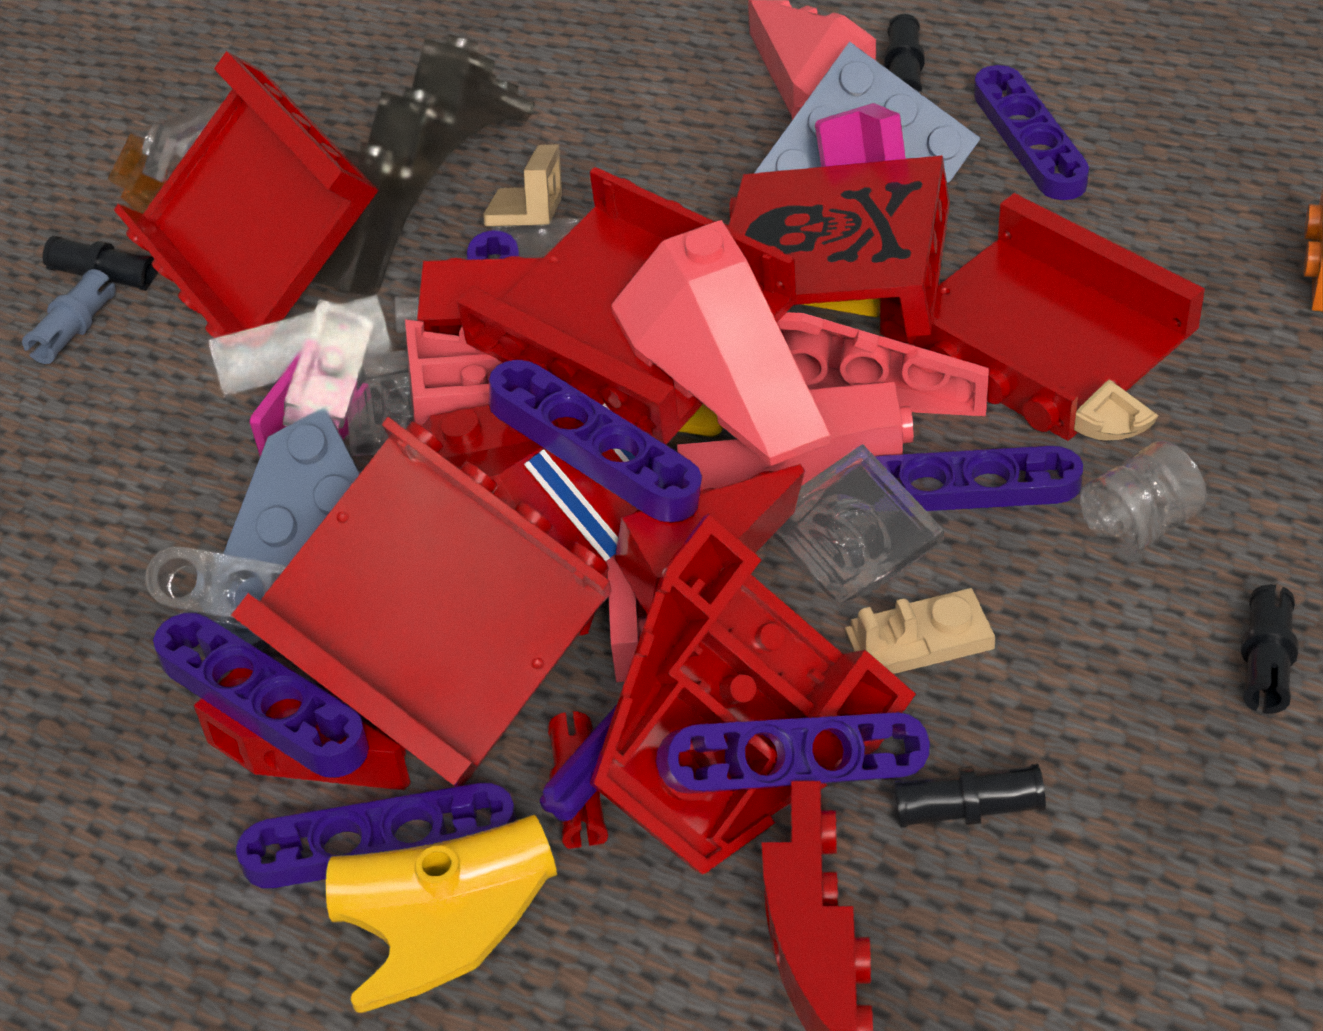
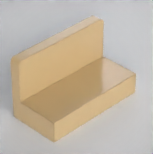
(537, 200)

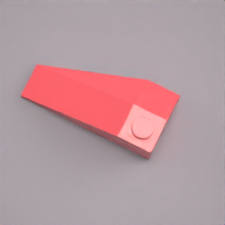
(801, 45)
(712, 331)
(846, 356)

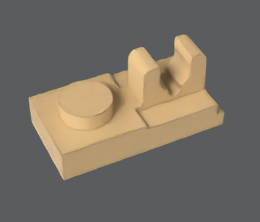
(923, 631)

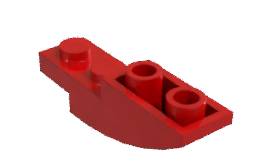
(807, 928)

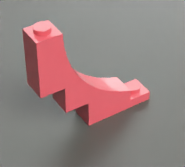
(853, 417)

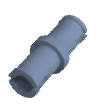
(68, 316)

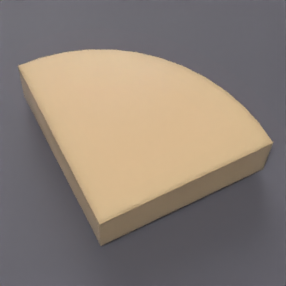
(1113, 412)

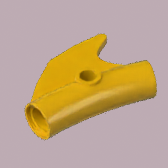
(438, 904)

